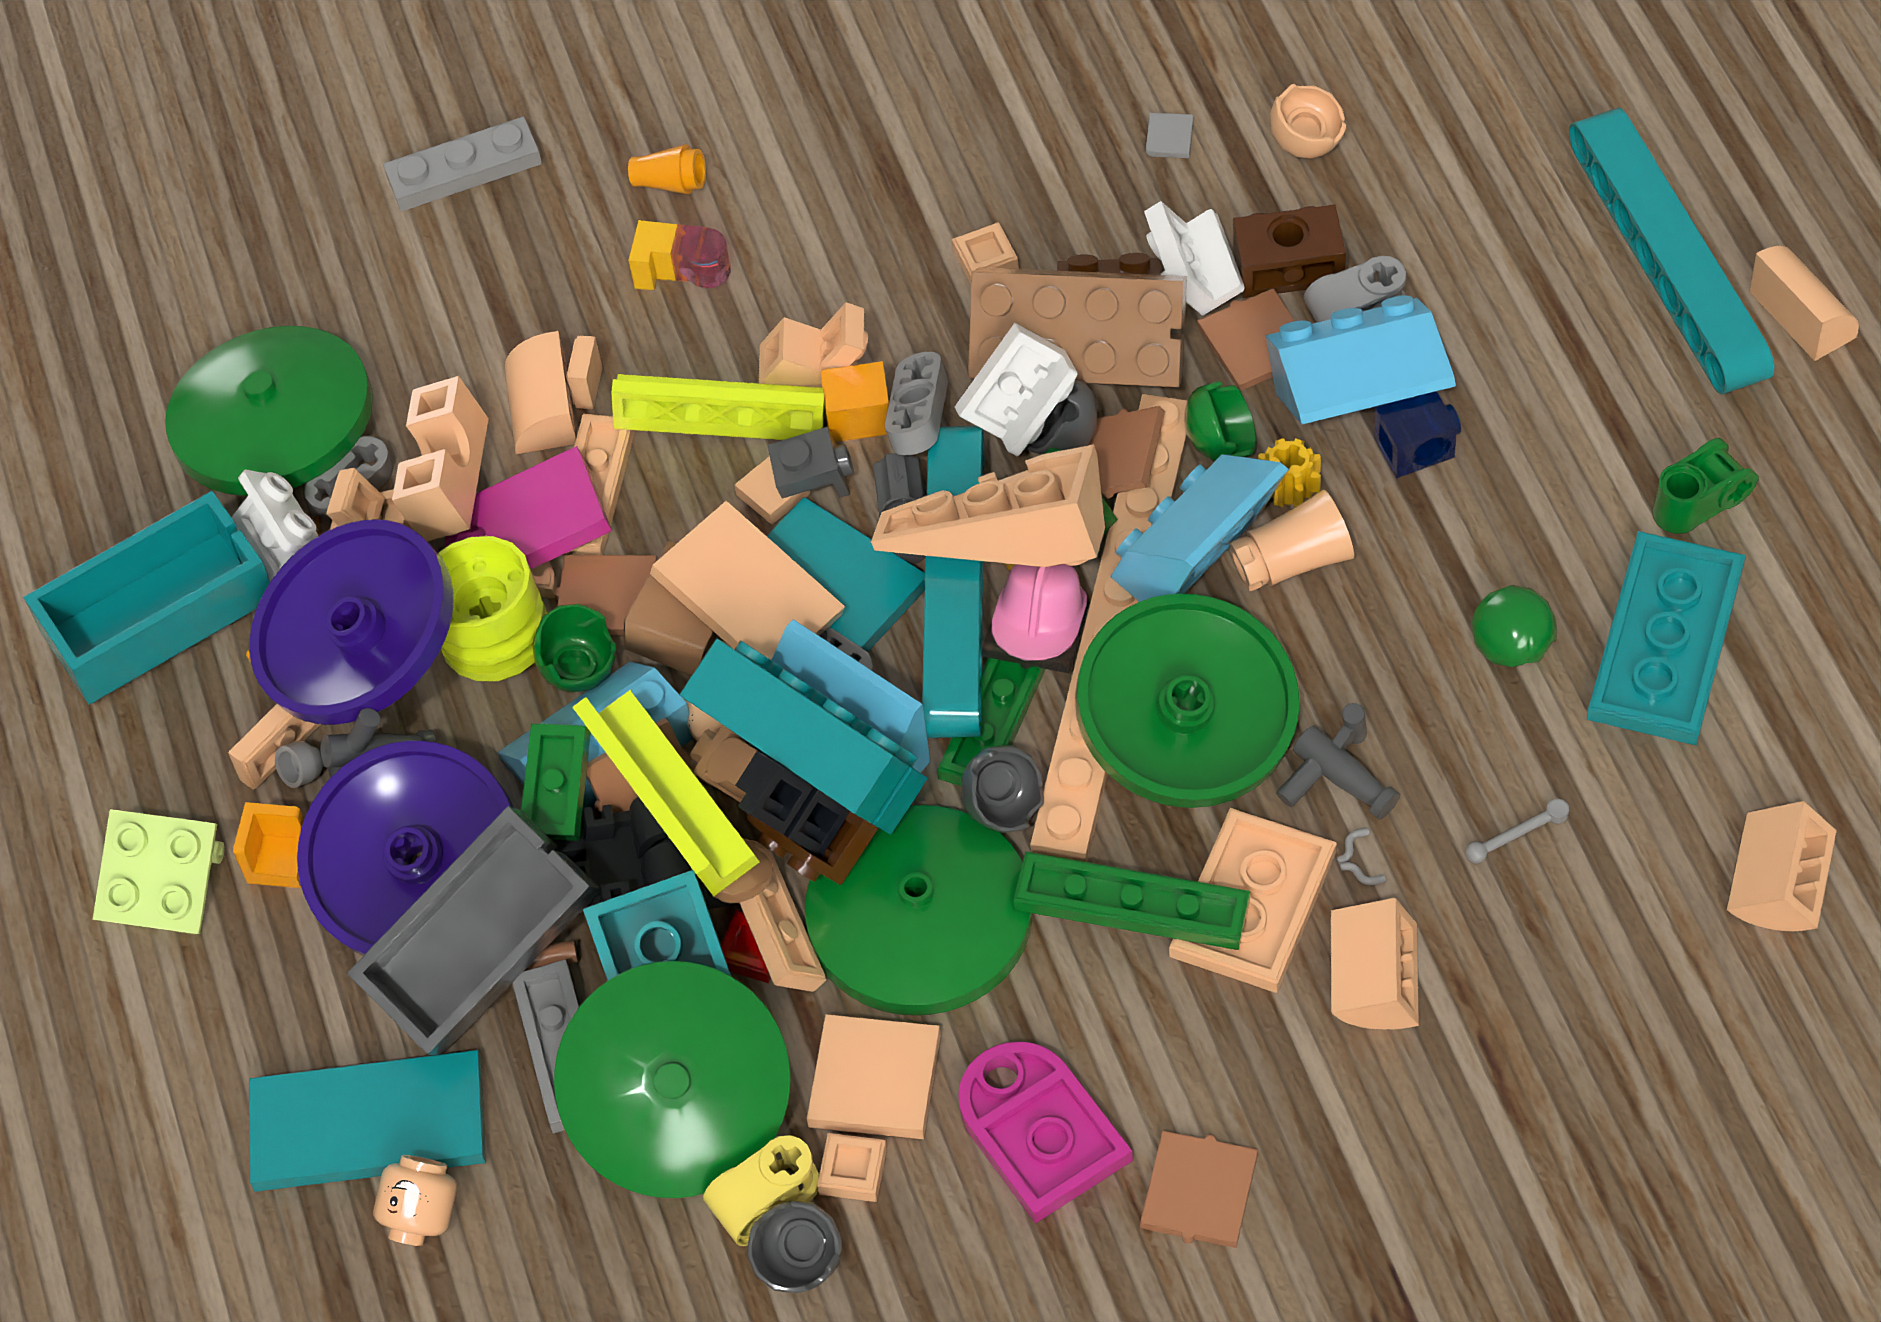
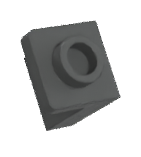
(810, 463)

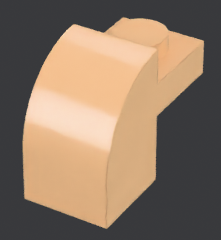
(799, 353)

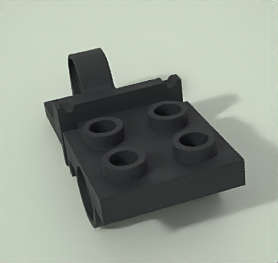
(627, 853)

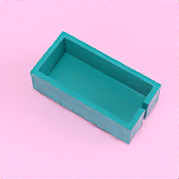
(149, 597)
(806, 733)

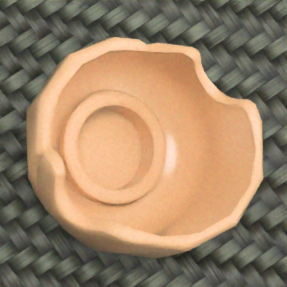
(1307, 121)

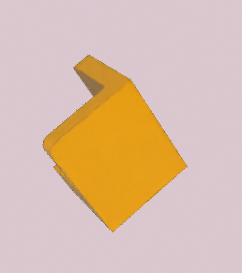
(855, 401)
(269, 844)

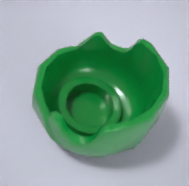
(1219, 422)
(1513, 626)
(574, 648)

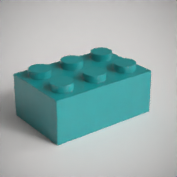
(656, 926)

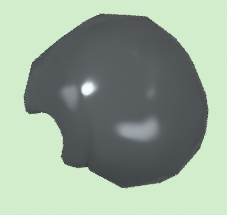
(1070, 422)
(1002, 788)
(794, 1247)

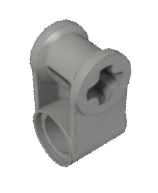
(1356, 287)

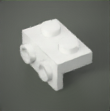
(1195, 251)
(1018, 388)
(272, 519)

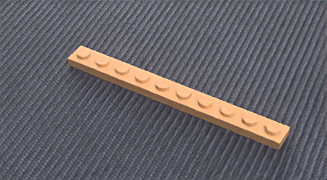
(1074, 777)

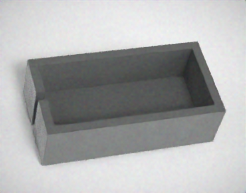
(474, 931)

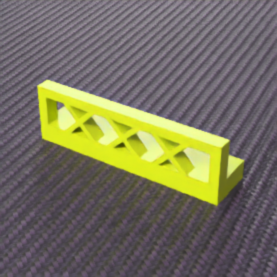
(715, 407)
(669, 791)

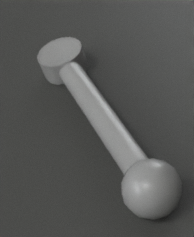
(1556, 812)

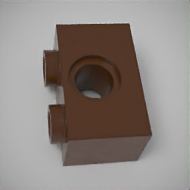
(1287, 249)

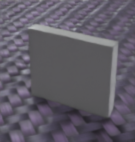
(1169, 135)

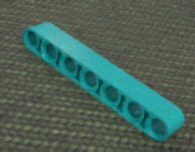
(1671, 251)
(953, 601)

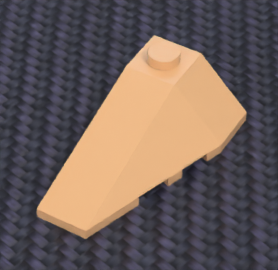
(1025, 519)

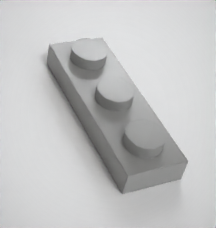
(462, 163)
(546, 1007)

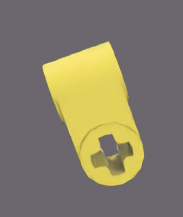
(761, 1183)

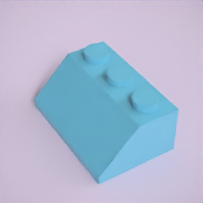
(1358, 359)
(1196, 527)
(648, 687)
(854, 689)

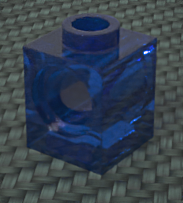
(1416, 432)

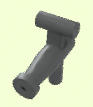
(342, 748)
(1332, 760)

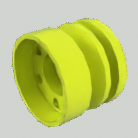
(493, 609)

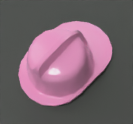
(1039, 611)

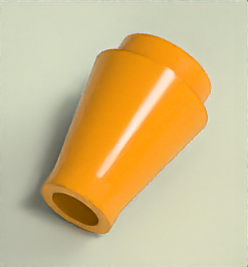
(671, 170)

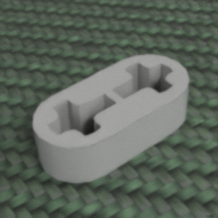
(365, 449)

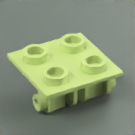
(156, 871)

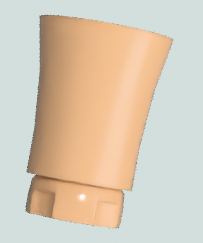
(1293, 543)

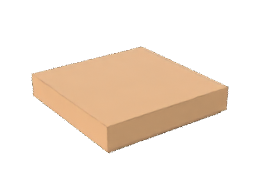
(874, 1076)

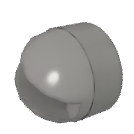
(298, 763)

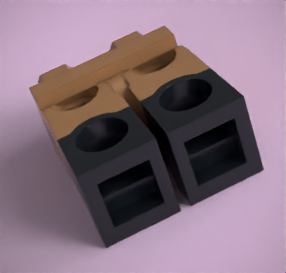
(768, 789)

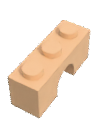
(441, 485)

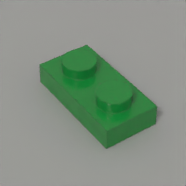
(556, 778)

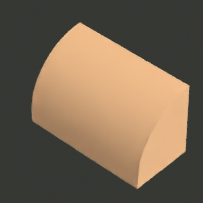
(1801, 302)
(539, 395)
(1782, 868)
(1374, 966)

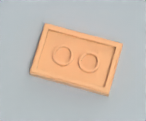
(743, 583)
(1284, 879)

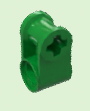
(1701, 488)

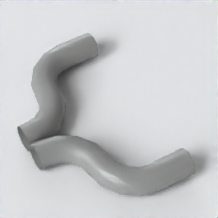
(1345, 865)

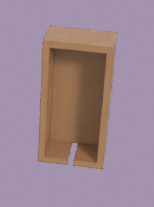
(1106, 322)

